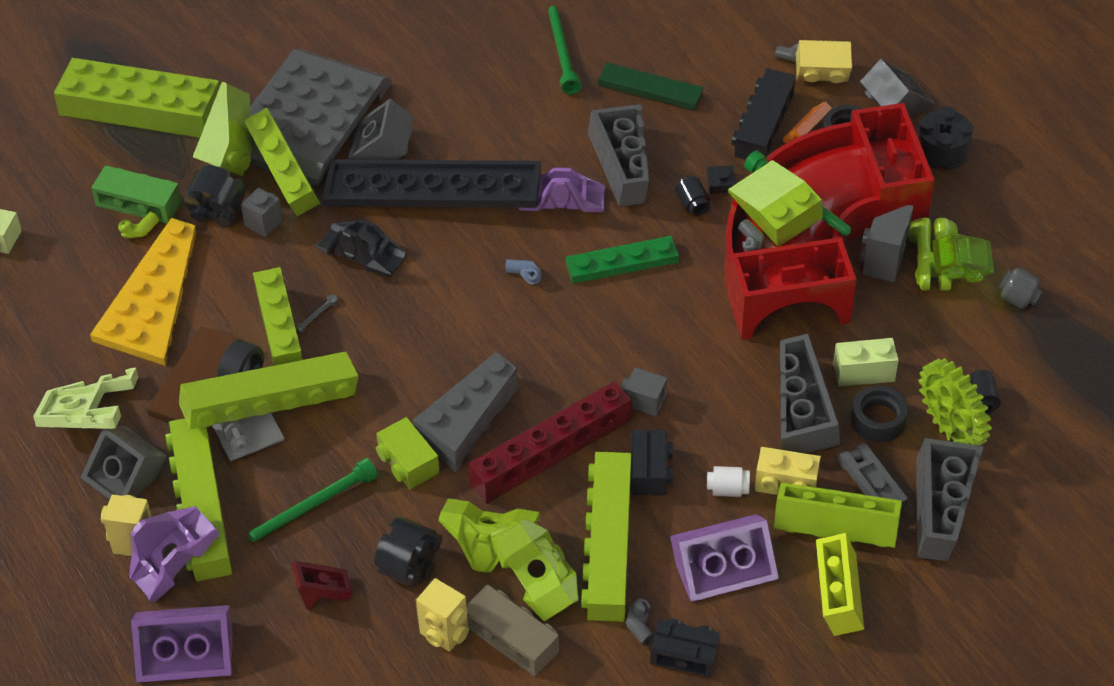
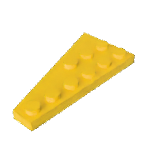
(149, 302)

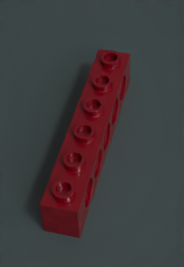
(549, 442)

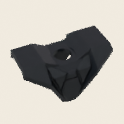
(348, 241)

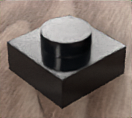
(720, 178)

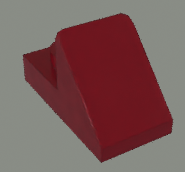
(321, 581)

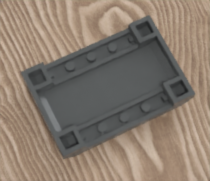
(317, 107)

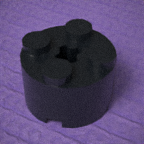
(945, 138)
(214, 195)
(407, 552)

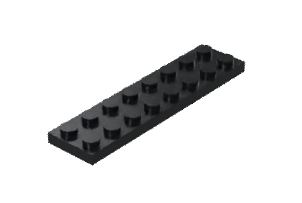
(433, 183)

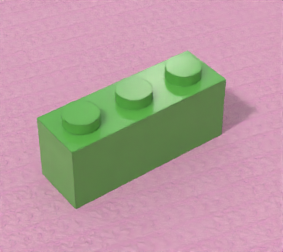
(136, 193)

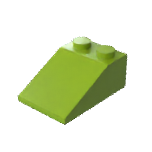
(225, 135)
(778, 202)

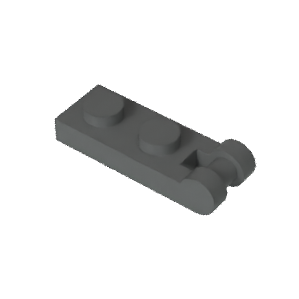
(870, 474)

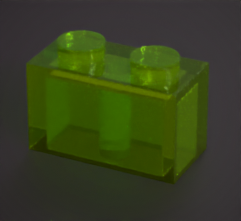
(963, 257)

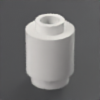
(728, 481)

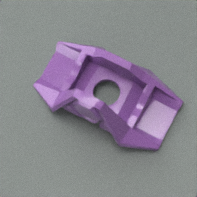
(568, 188)
(152, 536)

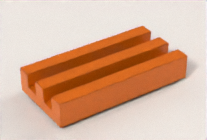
(808, 122)

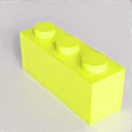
(839, 584)

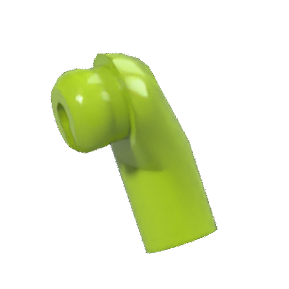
(141, 229)

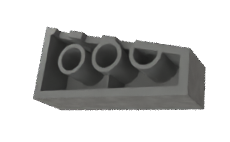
(621, 151)
(806, 409)
(467, 410)
(943, 489)

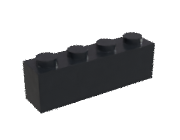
(764, 113)

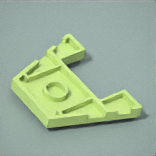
(77, 404)

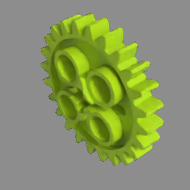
(954, 403)

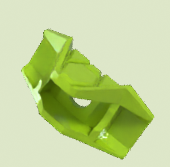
(477, 528)
(530, 542)

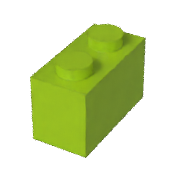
(407, 453)

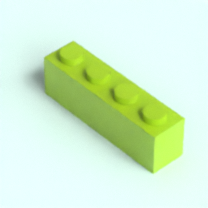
(282, 162)
(277, 316)
(837, 512)

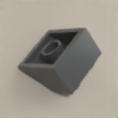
(893, 85)
(382, 134)
(886, 244)
(122, 463)

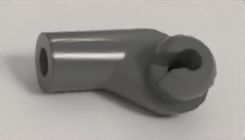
(786, 53)
(754, 236)
(637, 619)

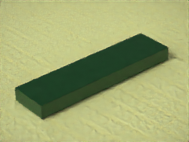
(650, 86)

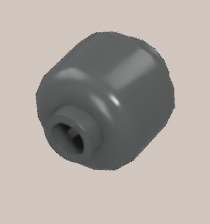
(1019, 288)

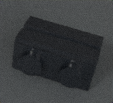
(649, 462)
(685, 647)

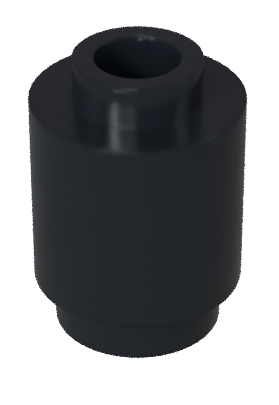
(693, 195)
(987, 387)

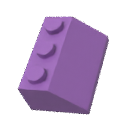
(725, 557)
(182, 643)

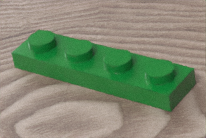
(622, 259)

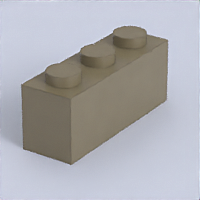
(512, 630)

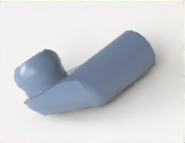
(526, 269)

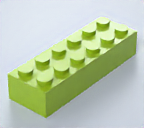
(135, 97)

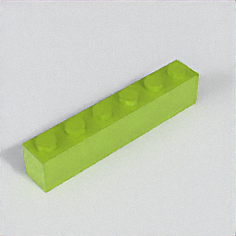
(267, 390)
(198, 488)
(609, 537)

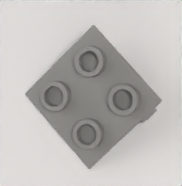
(248, 435)

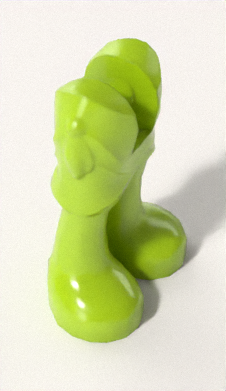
(921, 235)

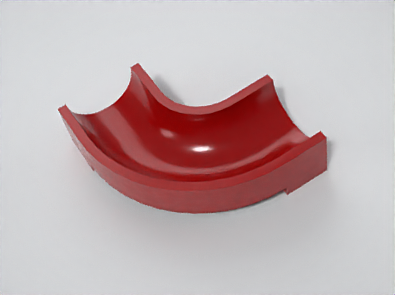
(859, 174)

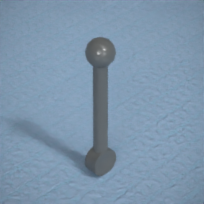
(332, 300)

